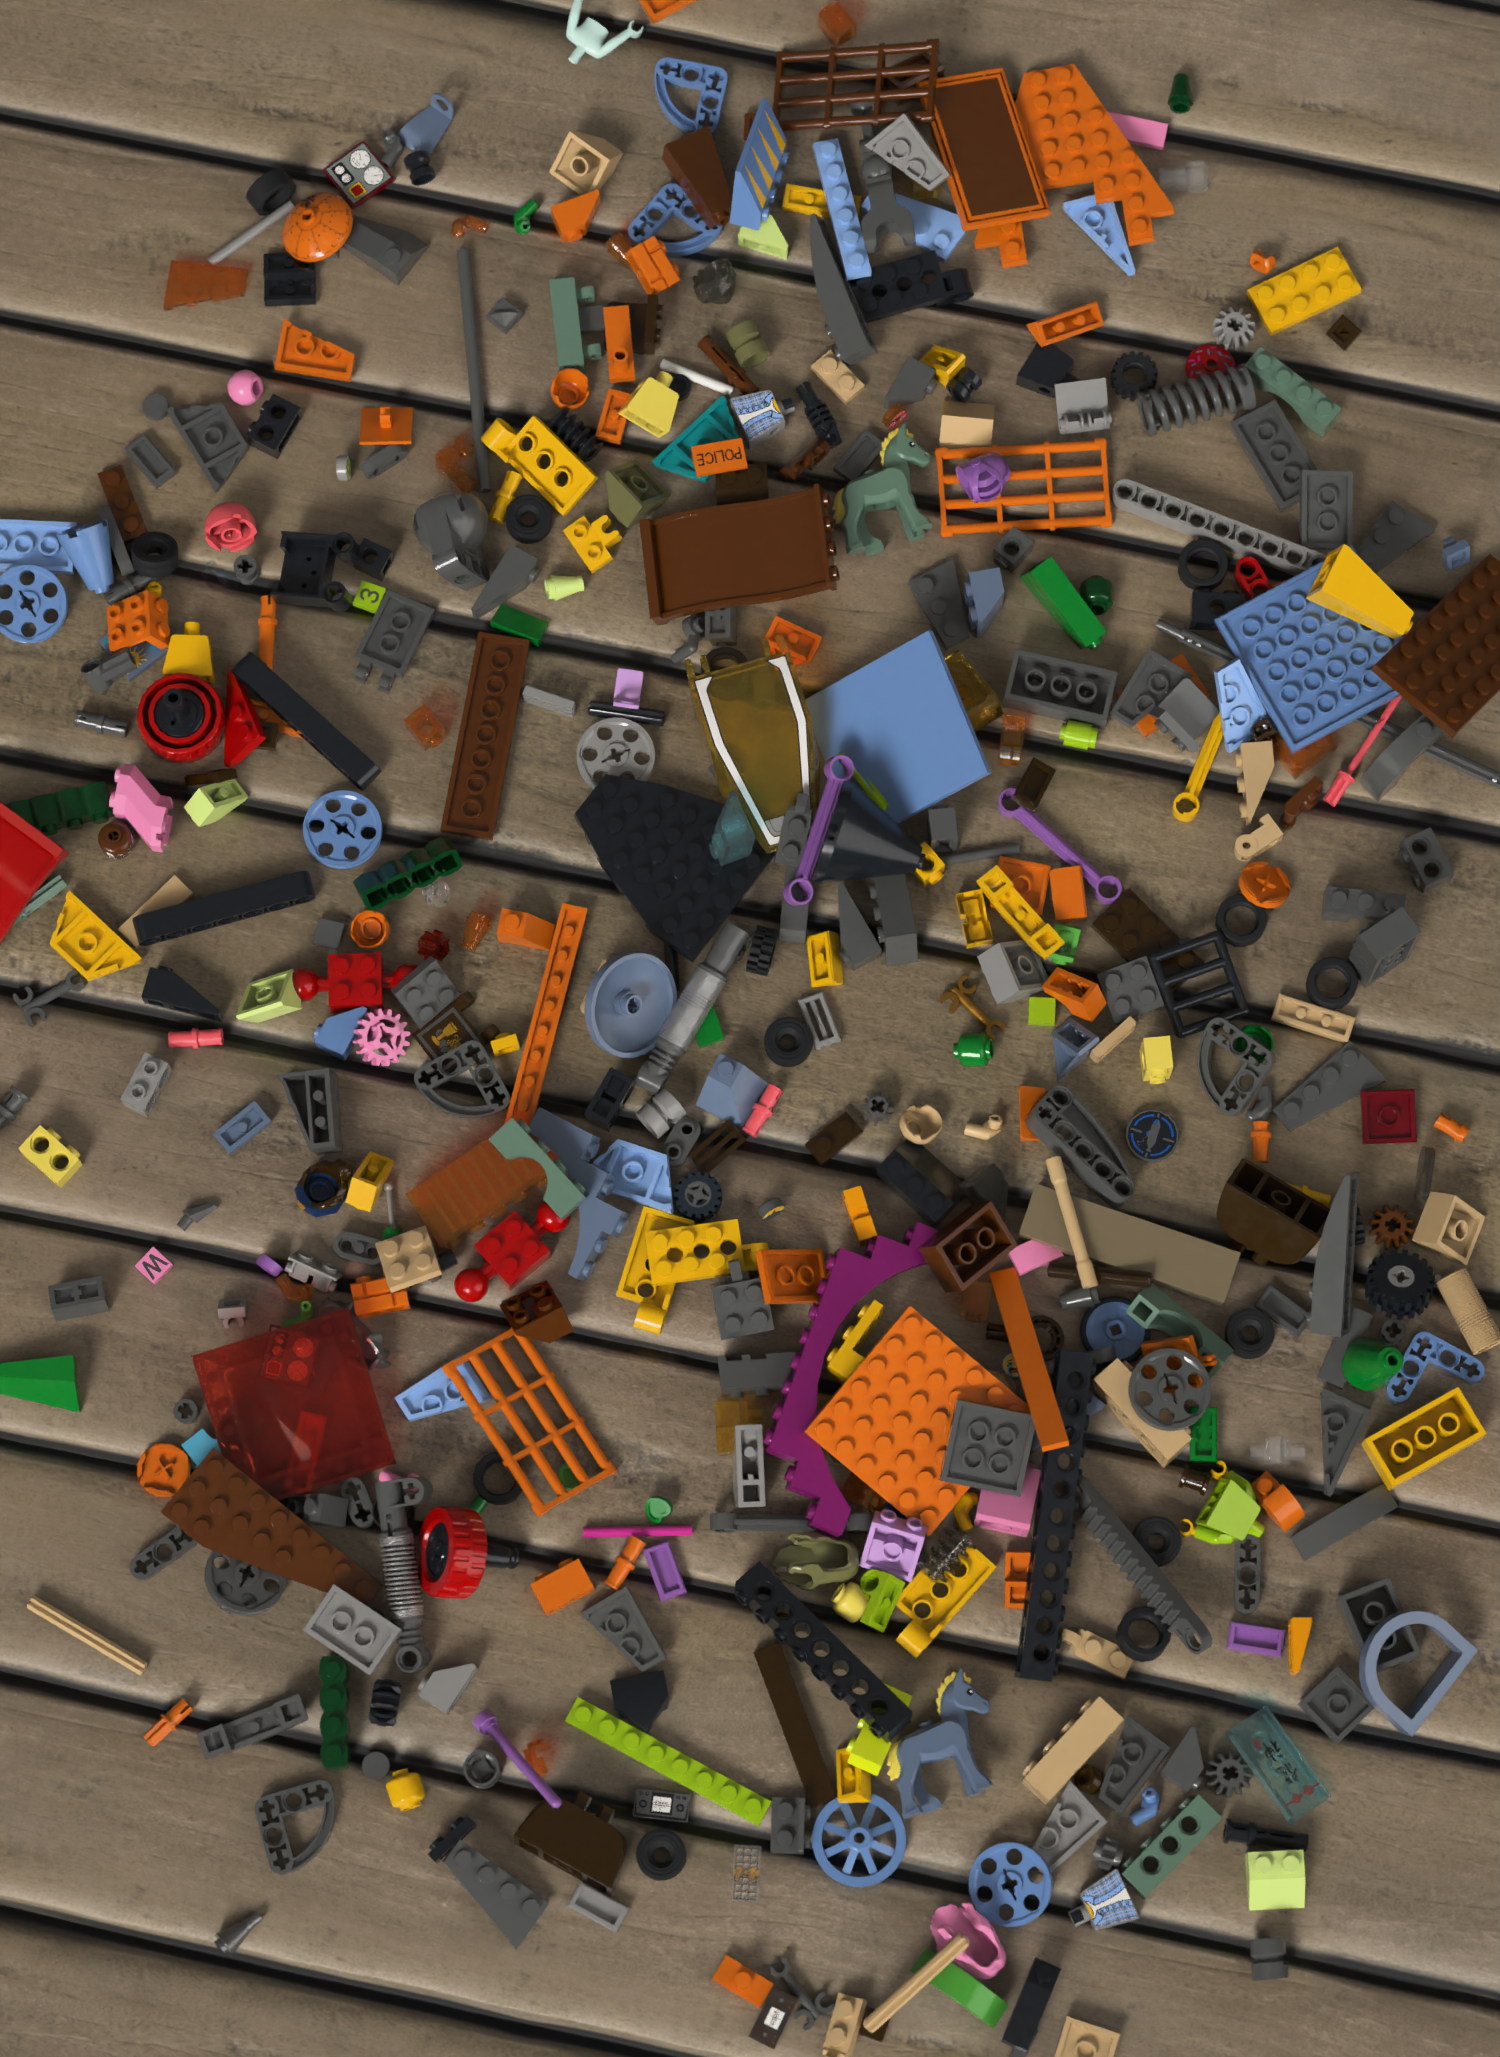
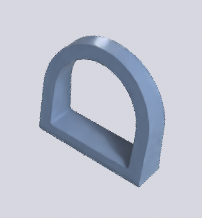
(1438, 1685)

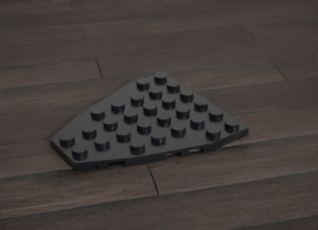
(660, 857)

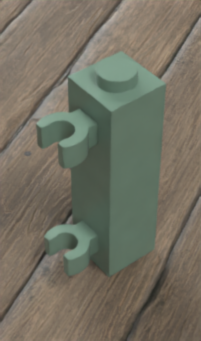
(567, 325)

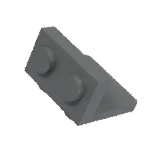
(1184, 714)

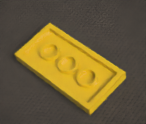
(1304, 291)

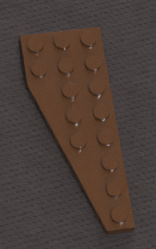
(244, 1521)

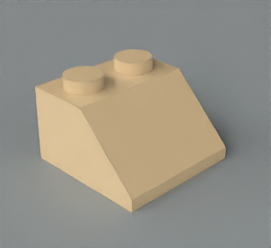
(1448, 1227)

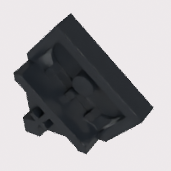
(640, 1698)

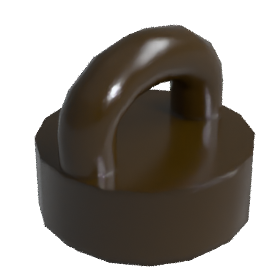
(1089, 1779)

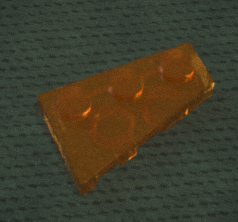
(199, 282)

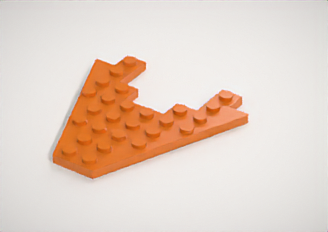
(1075, 145)

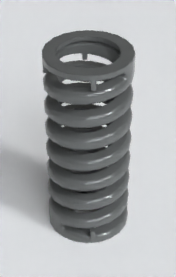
(1245, 392)

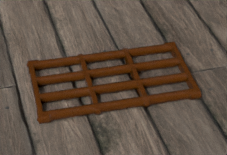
(877, 96)

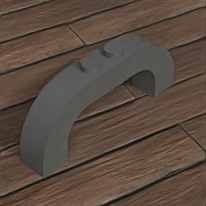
(1399, 755)

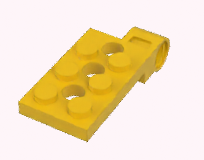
(508, 446)
(694, 1268)
(654, 1308)
(923, 1631)

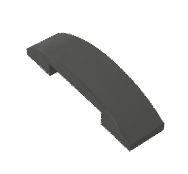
(1344, 1521)
(253, 1727)

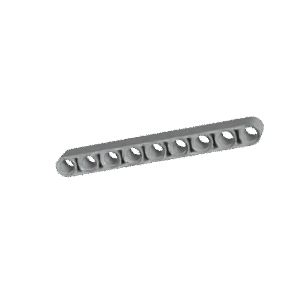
(1211, 521)

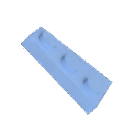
(1237, 704)
(439, 1394)

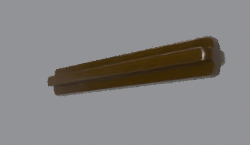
(1103, 1275)

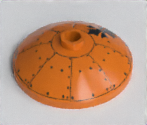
(317, 227)

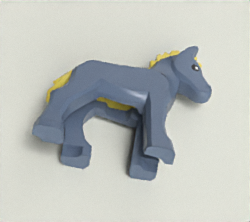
(938, 1743)

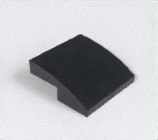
(288, 280)

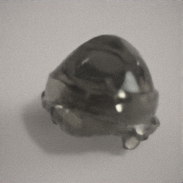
(715, 283)

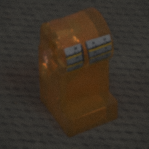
(1011, 740)

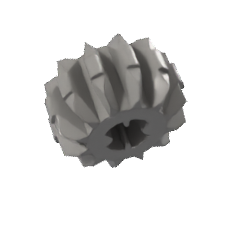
(1241, 324)

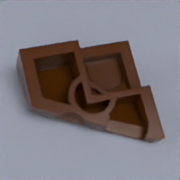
(807, 458)

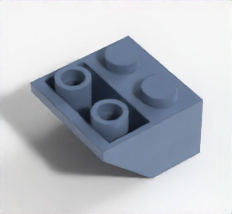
(985, 596)

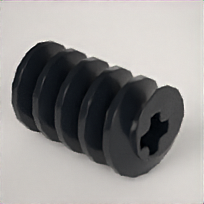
(574, 437)

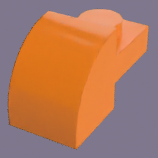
(1277, 1501)

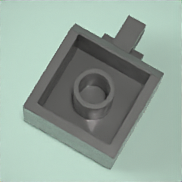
(740, 1304)

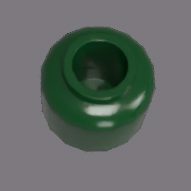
(1097, 594)

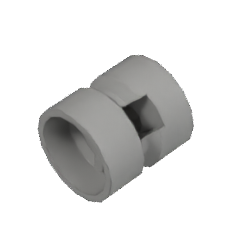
(661, 1113)

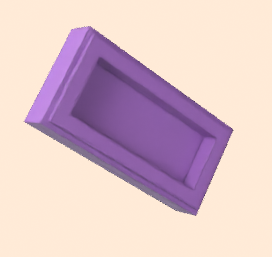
(664, 1571)
(1255, 1639)

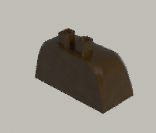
(1269, 1216)
(576, 1841)

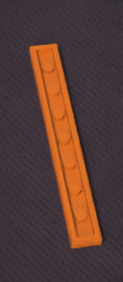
(1029, 1359)

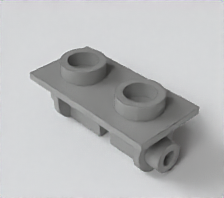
(304, 1266)

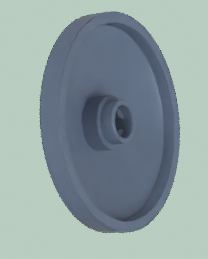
(629, 1003)

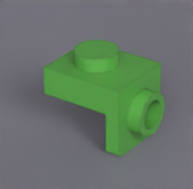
(1070, 935)

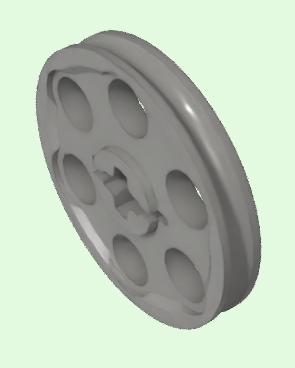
(620, 745)

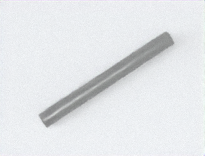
(250, 233)

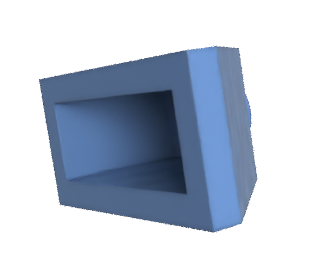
(337, 1032)

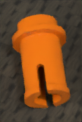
(1452, 1127)

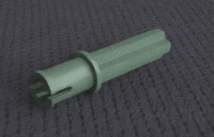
(42, 895)

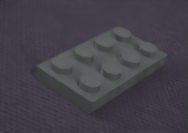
(1273, 452)

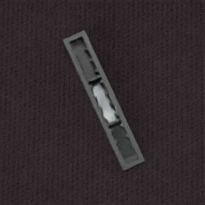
(837, 298)
(1334, 1264)

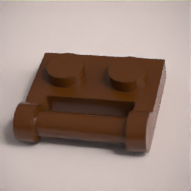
(1303, 800)

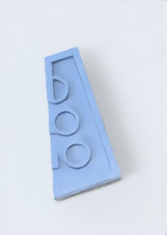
(933, 226)

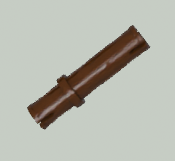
(735, 375)

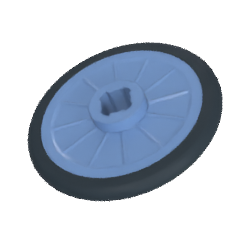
(1106, 1315)

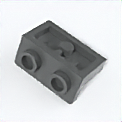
(788, 1825)

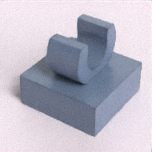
(1455, 553)

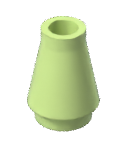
(562, 586)

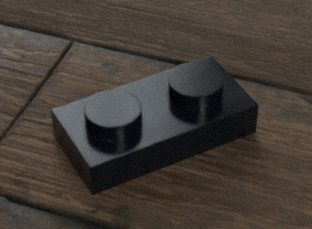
(459, 1829)

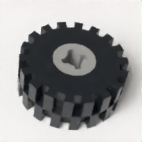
(1404, 1296)

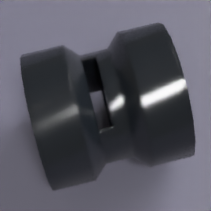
(419, 167)
(963, 385)

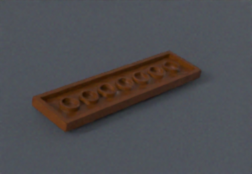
(485, 736)

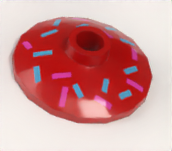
(1197, 362)

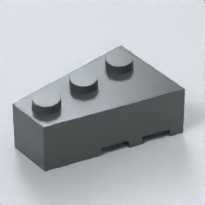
(895, 919)
(316, 1107)
(753, 1374)

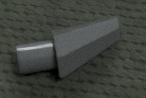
(195, 1214)

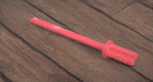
(1344, 778)

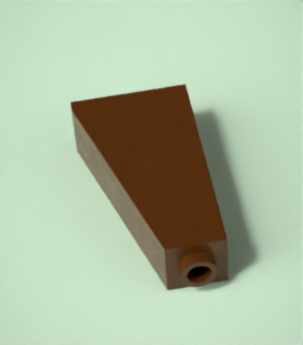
(700, 174)

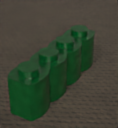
(66, 808)
(403, 875)
(335, 1704)

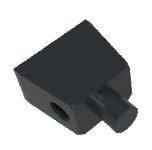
(1044, 369)

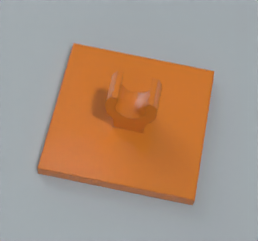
(386, 425)

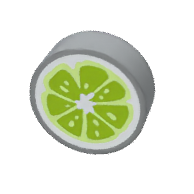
(343, 468)

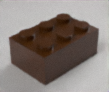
(968, 1246)

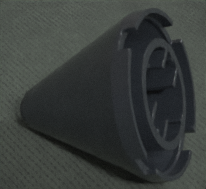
(864, 842)

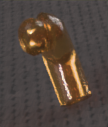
(468, 222)

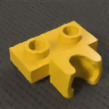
(592, 541)

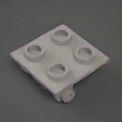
(1082, 406)

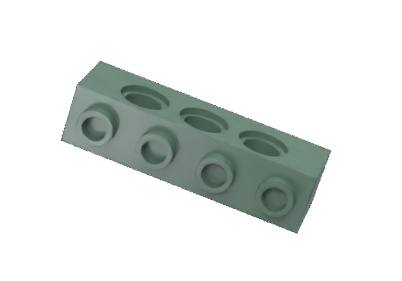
(1204, 1818)

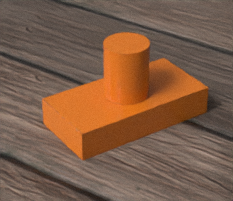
(742, 1981)

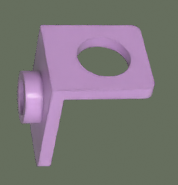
(628, 688)

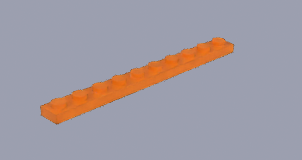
(547, 1013)

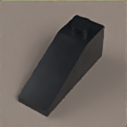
(171, 992)
(1030, 2004)

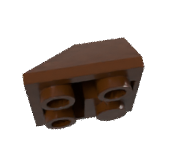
(537, 1314)

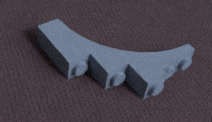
(597, 1217)

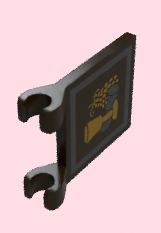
(451, 1030)

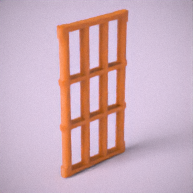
(1049, 498)
(532, 1447)

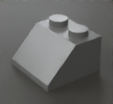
(1012, 971)

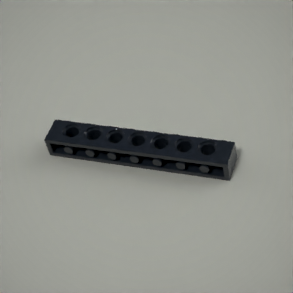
(761, 1581)

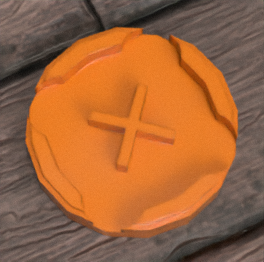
(1264, 884)
(163, 1469)

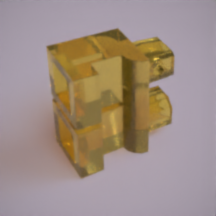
(730, 1414)

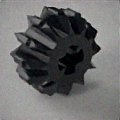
(385, 1702)

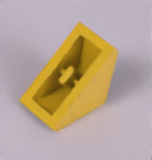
(945, 362)

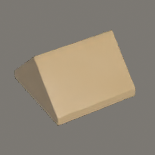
(966, 425)

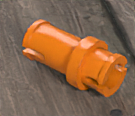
(1260, 1141)

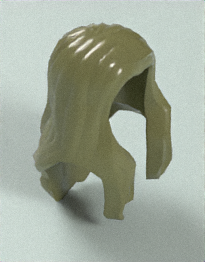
(816, 1560)

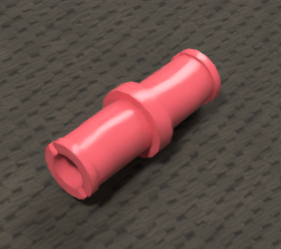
(195, 1038)
(762, 1110)

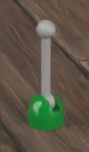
(392, 1229)

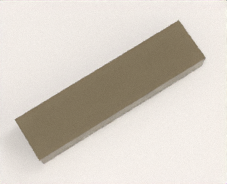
(1130, 1243)

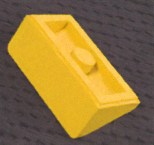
(824, 959)
(852, 1782)

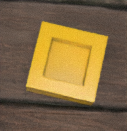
(504, 1044)

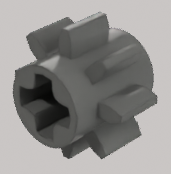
(876, 1115)
(1107, 1853)

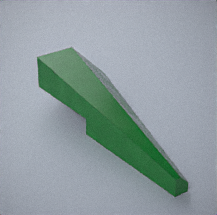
(43, 1381)

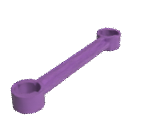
(818, 830)
(1061, 848)

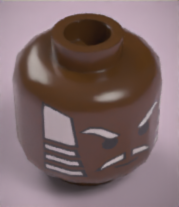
(116, 840)

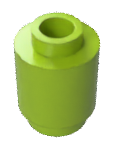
(1078, 735)

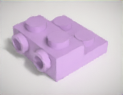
(893, 1544)

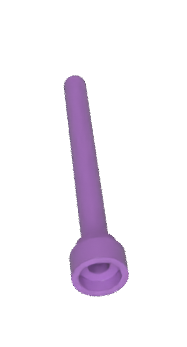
(487, 1724)

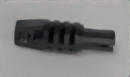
(819, 415)

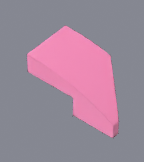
(1033, 1255)

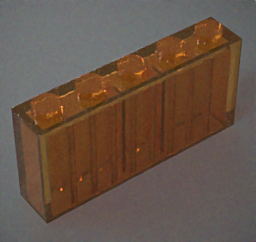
(472, 1191)

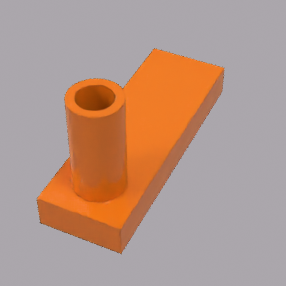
(619, 344)

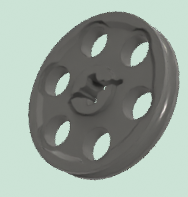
(1176, 1378)
(251, 1586)

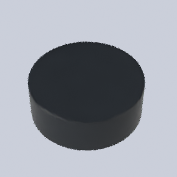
(681, 385)

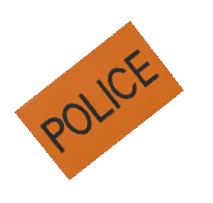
(719, 457)

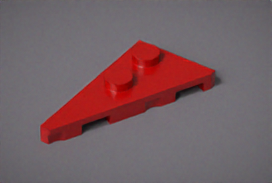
(242, 725)

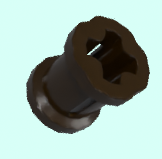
(1194, 1480)

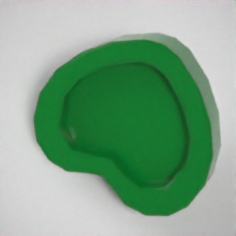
(657, 1508)

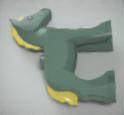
(883, 491)

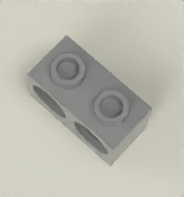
(146, 1084)

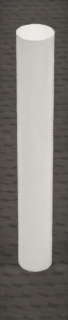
(697, 377)

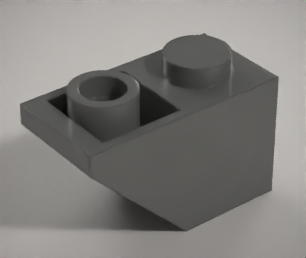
(319, 1509)

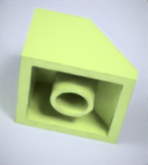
(1275, 1879)

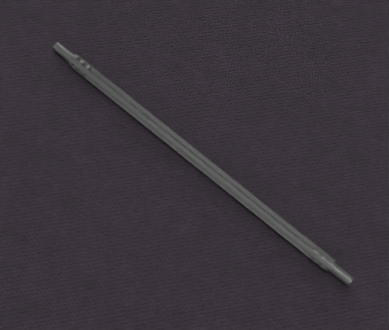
(1369, 720)

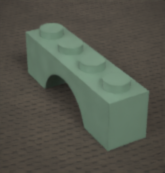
(1312, 406)
(561, 1193)
(1158, 1311)

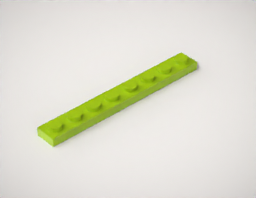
(668, 1761)

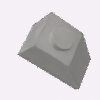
(446, 1686)

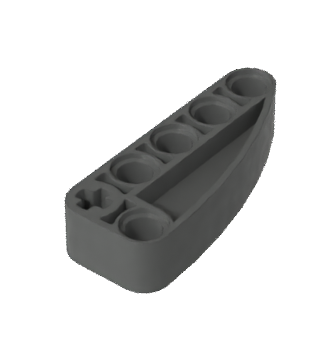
(1085, 1135)

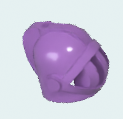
(983, 476)

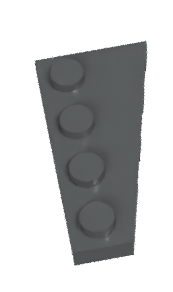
(1329, 1087)
(501, 1896)

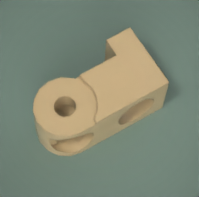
(1252, 845)

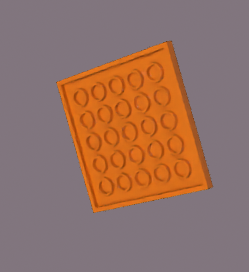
(897, 1414)

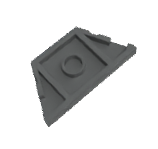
(211, 440)

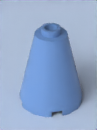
(90, 553)

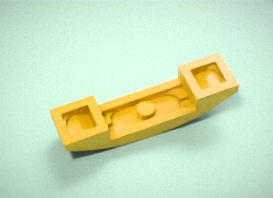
(1019, 913)

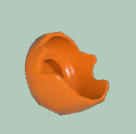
(570, 389)
(370, 929)

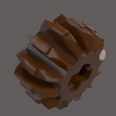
(1400, 1233)

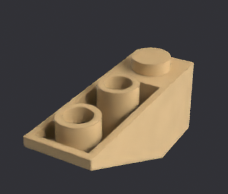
(1256, 768)

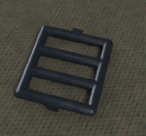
(1165, 981)

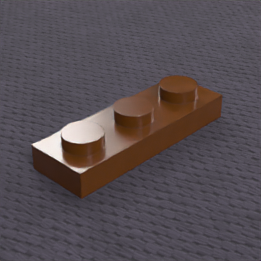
(122, 503)

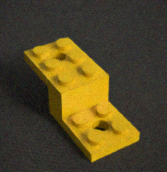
(844, 1360)

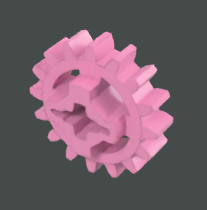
(370, 1035)

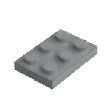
(352, 1630)

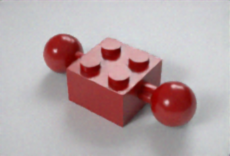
(351, 981)
(510, 1252)

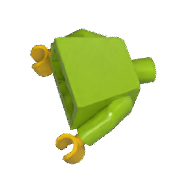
(1228, 1511)

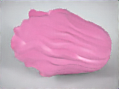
(984, 1954)

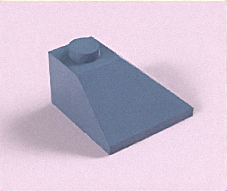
(731, 1091)

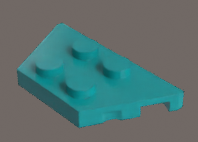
(712, 426)

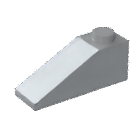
(748, 1466)

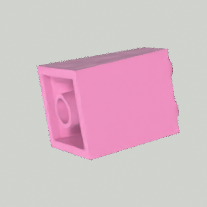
(1009, 1512)

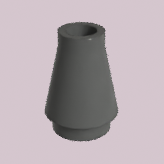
(1080, 1298)

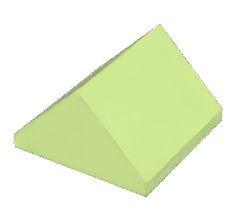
(269, 998)

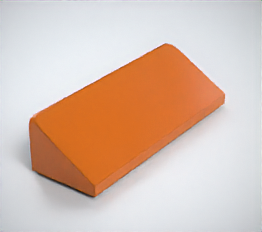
(1066, 324)

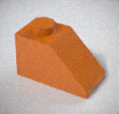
(575, 215)
(524, 930)

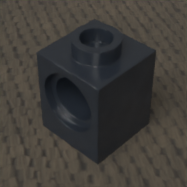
(380, 566)

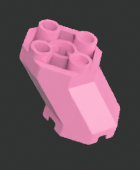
(142, 807)

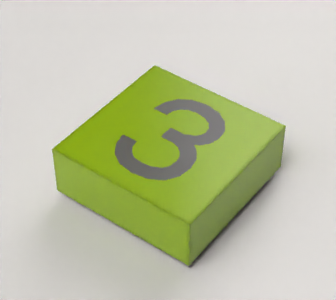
(369, 596)

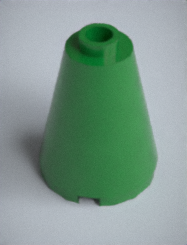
(1371, 1363)

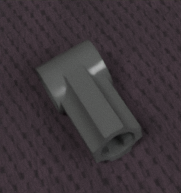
(102, 673)

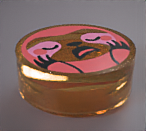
(894, 416)

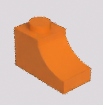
(1076, 993)

